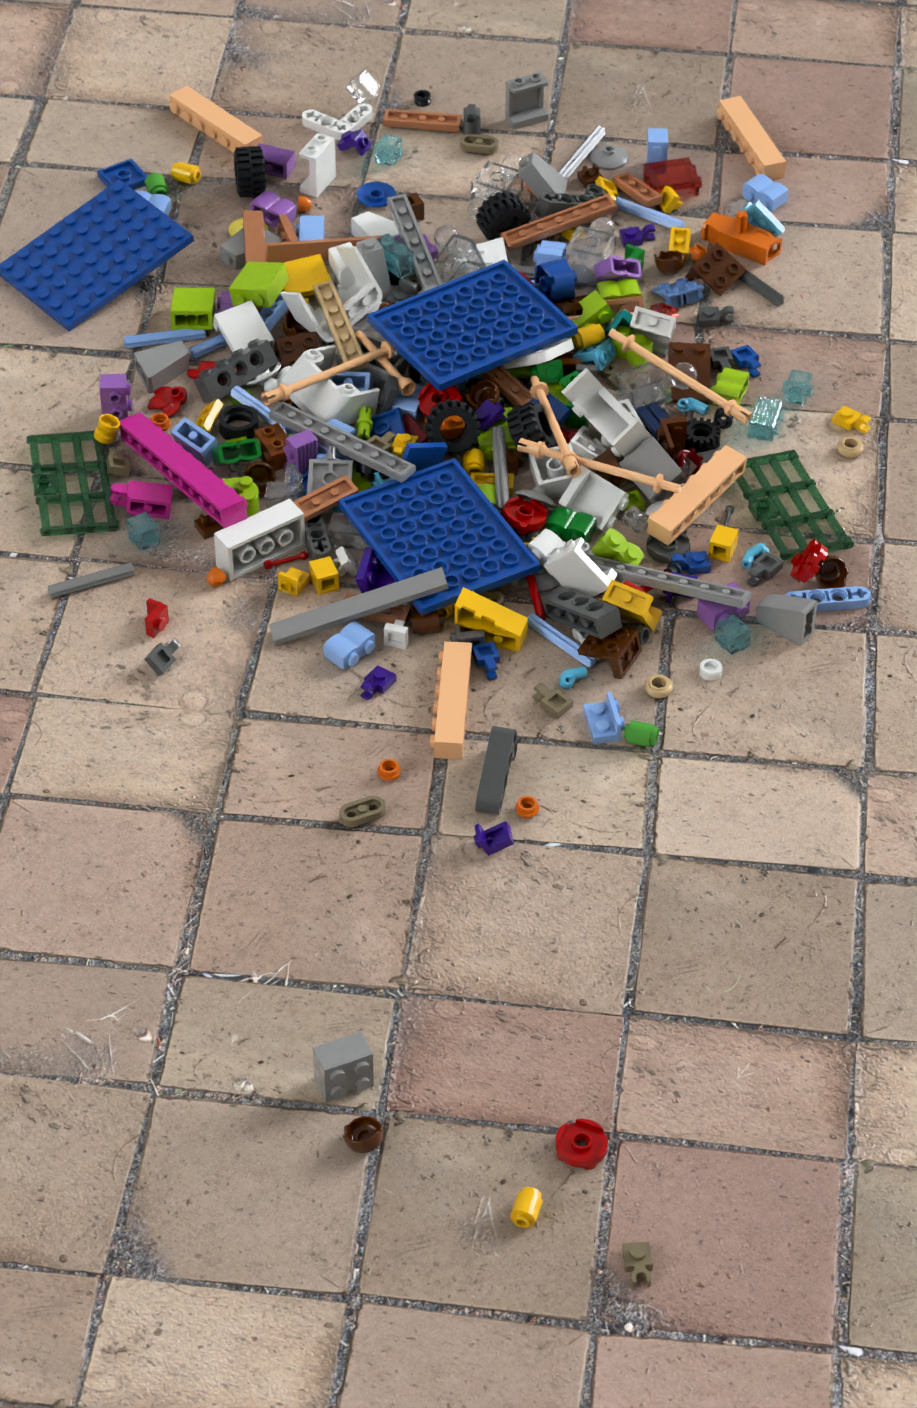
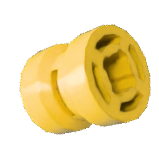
(104, 431)

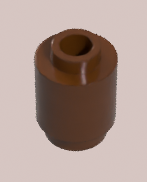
(427, 623)

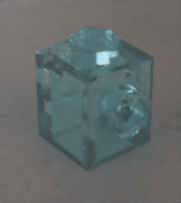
(388, 150)
(798, 387)
(143, 531)
(733, 634)

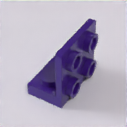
(372, 573)

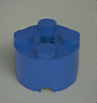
(556, 280)

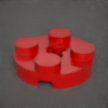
(429, 395)
(524, 515)
(807, 562)
(579, 1156)

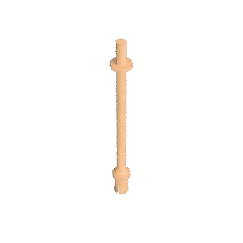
(283, 391)
(730, 407)
(540, 450)
(568, 458)

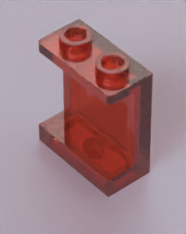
(672, 173)

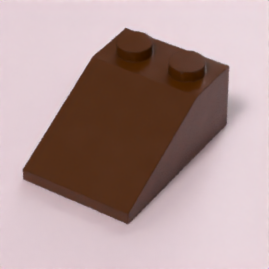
(697, 355)

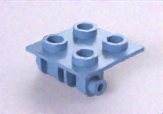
(680, 292)

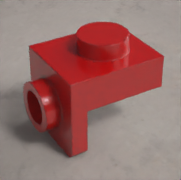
(156, 618)

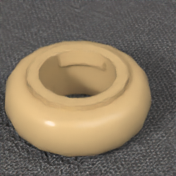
(846, 442)
(658, 692)

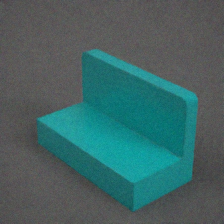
(621, 317)

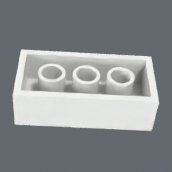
(259, 539)

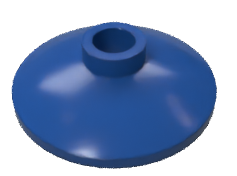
(375, 194)

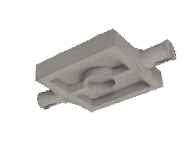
(327, 470)

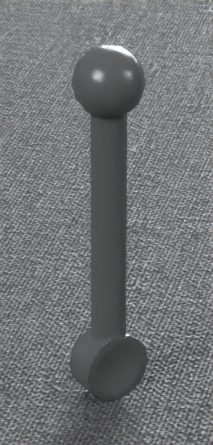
(729, 510)

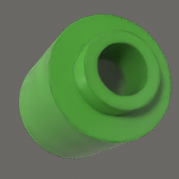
(156, 184)
(641, 733)

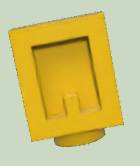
(293, 581)

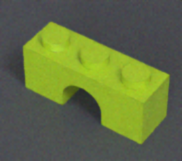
(594, 311)

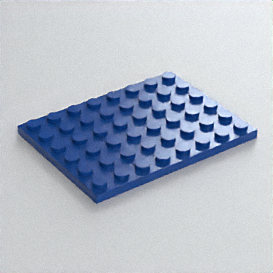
(94, 254)
(471, 324)
(436, 523)

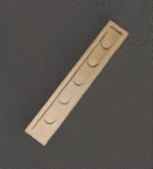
(338, 323)

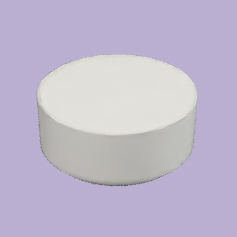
(710, 669)

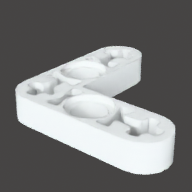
(315, 120)
(542, 355)

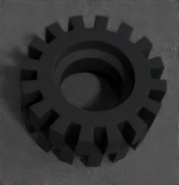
(702, 428)

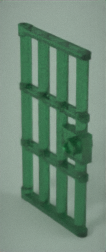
(55, 483)
(772, 507)

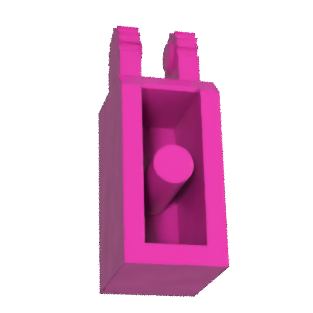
(143, 497)

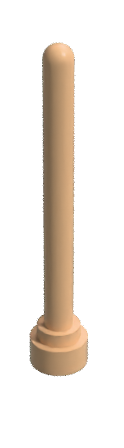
(405, 384)

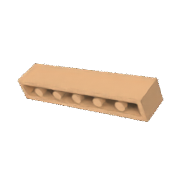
(212, 120)
(751, 138)
(696, 495)
(452, 701)

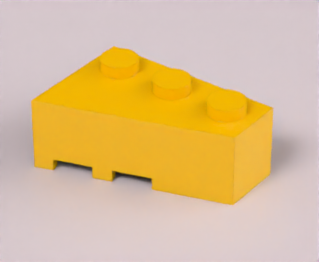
(498, 622)

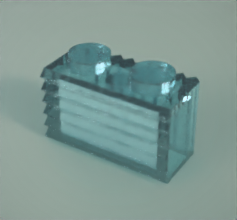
(398, 256)
(765, 419)

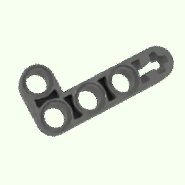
(555, 202)
(316, 537)
(496, 768)

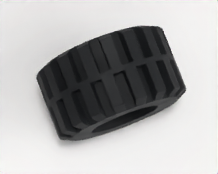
(249, 171)
(501, 213)
(453, 408)
(531, 424)

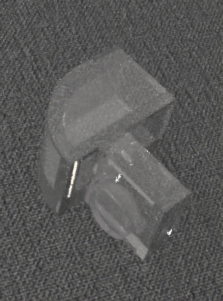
(287, 489)

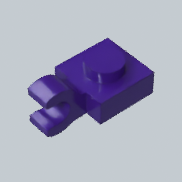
(635, 236)
(377, 680)

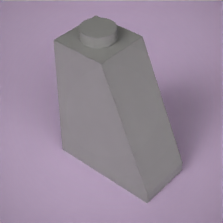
(540, 176)
(233, 251)
(375, 259)
(162, 364)
(788, 616)

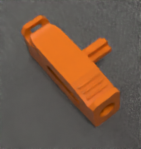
(741, 237)

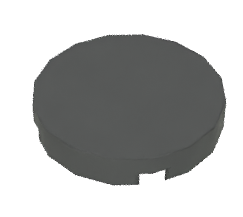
(662, 553)

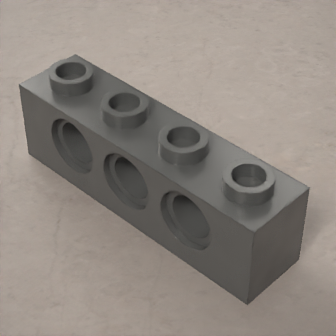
(263, 359)
(581, 612)

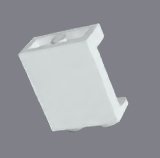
(322, 164)
(653, 324)
(241, 325)
(595, 497)
(576, 570)

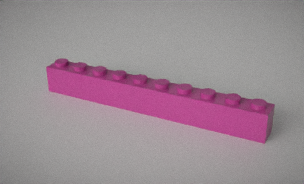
(183, 470)

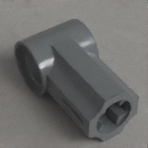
(471, 120)

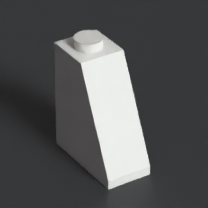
(372, 225)

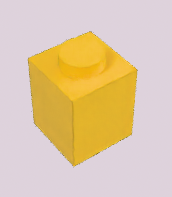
(723, 543)
(324, 575)

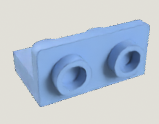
(604, 720)

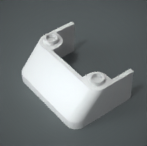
(358, 295)
(325, 398)
(605, 413)

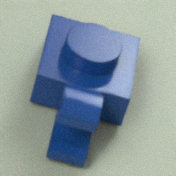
(747, 357)
(693, 562)
(486, 656)

